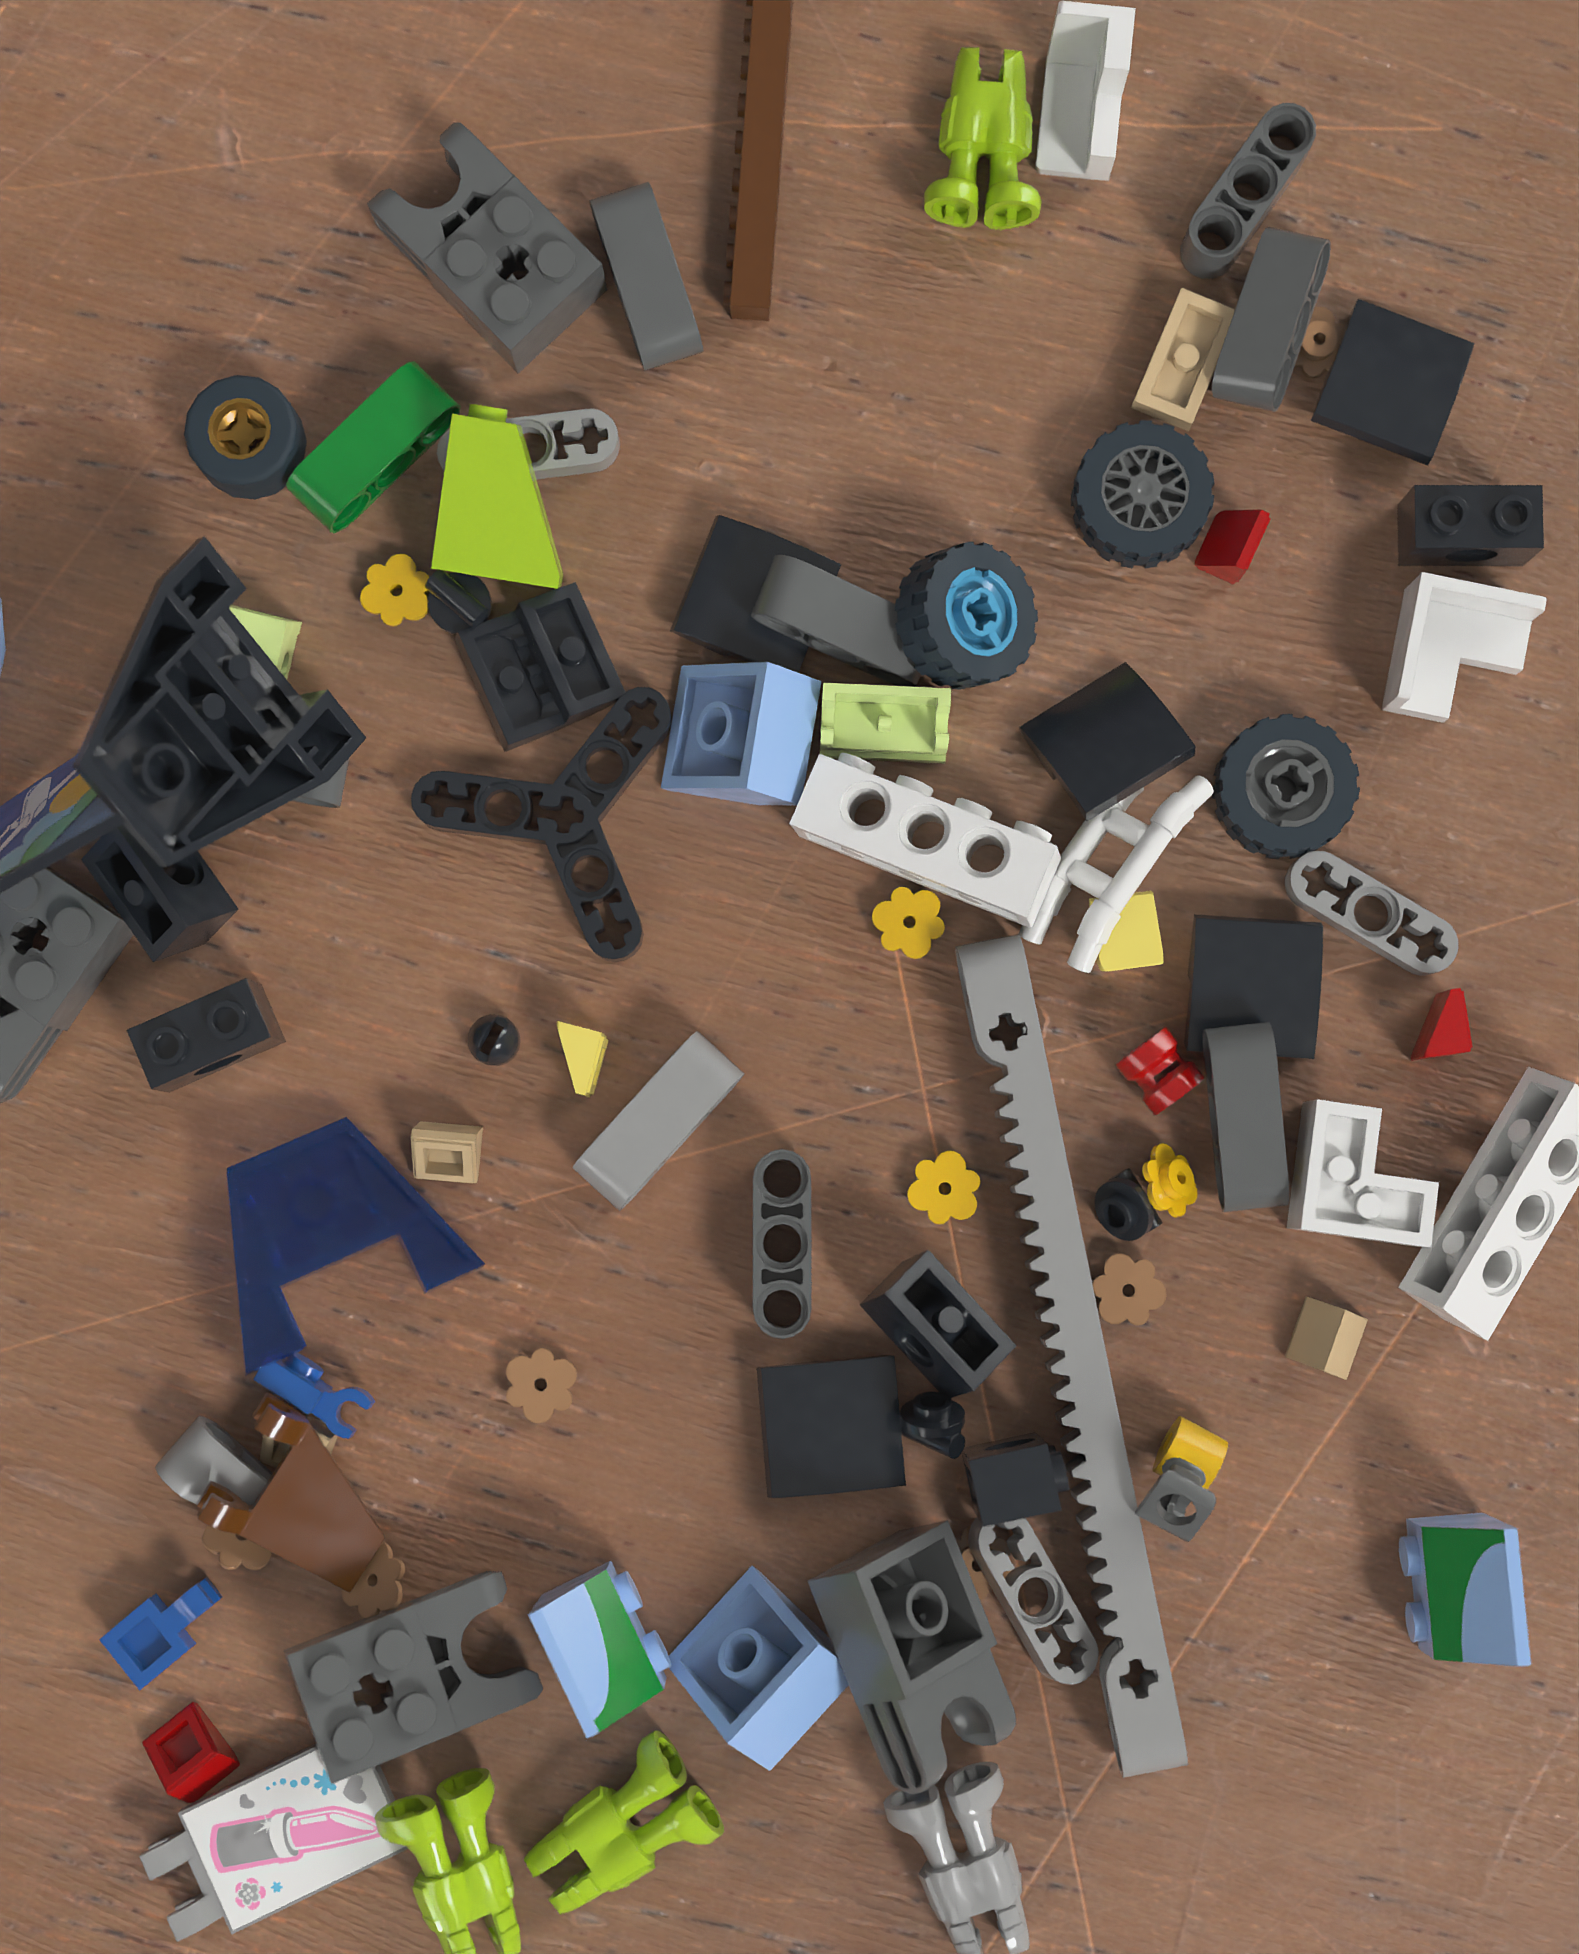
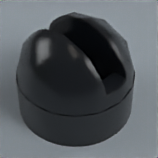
(505, 1046)

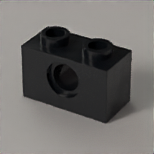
(1470, 525)
(162, 906)
(206, 1035)
(938, 1325)
(1014, 1478)

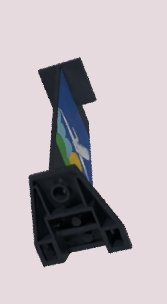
(186, 737)

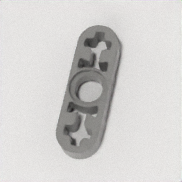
(572, 428)
(1404, 950)
(1071, 1628)

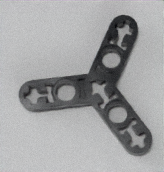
(588, 799)

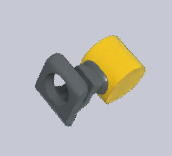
(1186, 1468)

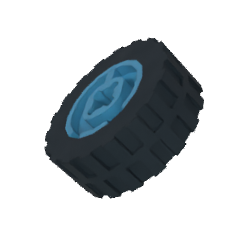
(962, 645)

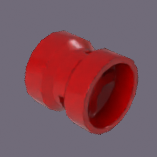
(1152, 1058)

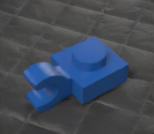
(300, 1384)
(156, 1634)

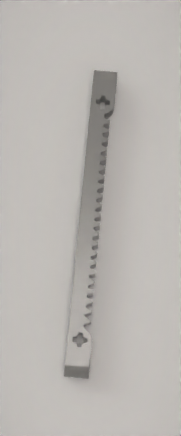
(1147, 1716)

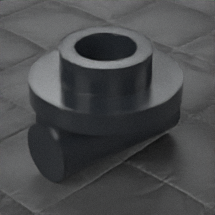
(458, 600)
(1125, 1207)
(934, 1423)

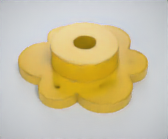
(397, 573)
(922, 908)
(1169, 1180)
(925, 1193)

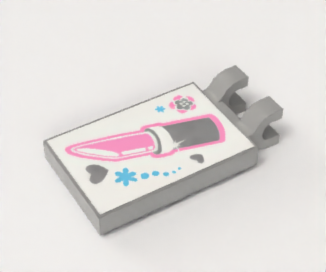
(273, 1841)

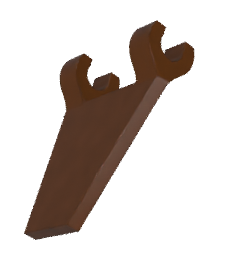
(305, 1507)

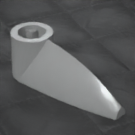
(213, 1455)

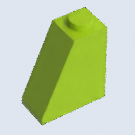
(492, 505)

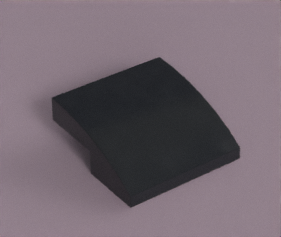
(1393, 382)
(726, 588)
(540, 666)
(1108, 740)
(1253, 975)
(831, 1426)

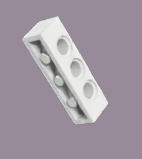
(1011, 890)
(1502, 1207)

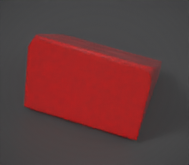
(1232, 543)
(1445, 1027)
(190, 1754)

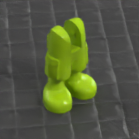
(991, 123)
(613, 1846)
(476, 1882)

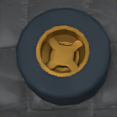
(237, 414)

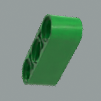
(373, 447)

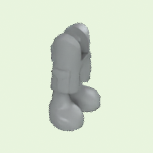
(969, 1881)

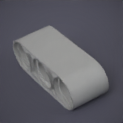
(658, 1120)

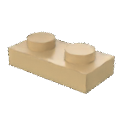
(1184, 360)

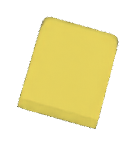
(1134, 938)
(584, 1055)

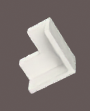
(1084, 89)
(1450, 624)
(1337, 1184)

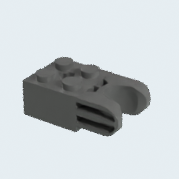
(485, 236)
(51, 986)
(915, 1650)
(425, 1674)

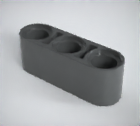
(1260, 166)
(646, 276)
(1271, 319)
(834, 619)
(1246, 1117)
(777, 1275)

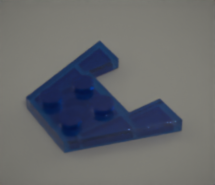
(314, 1208)

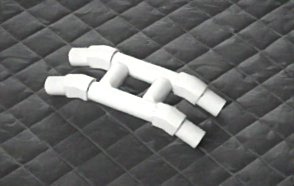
(1113, 892)

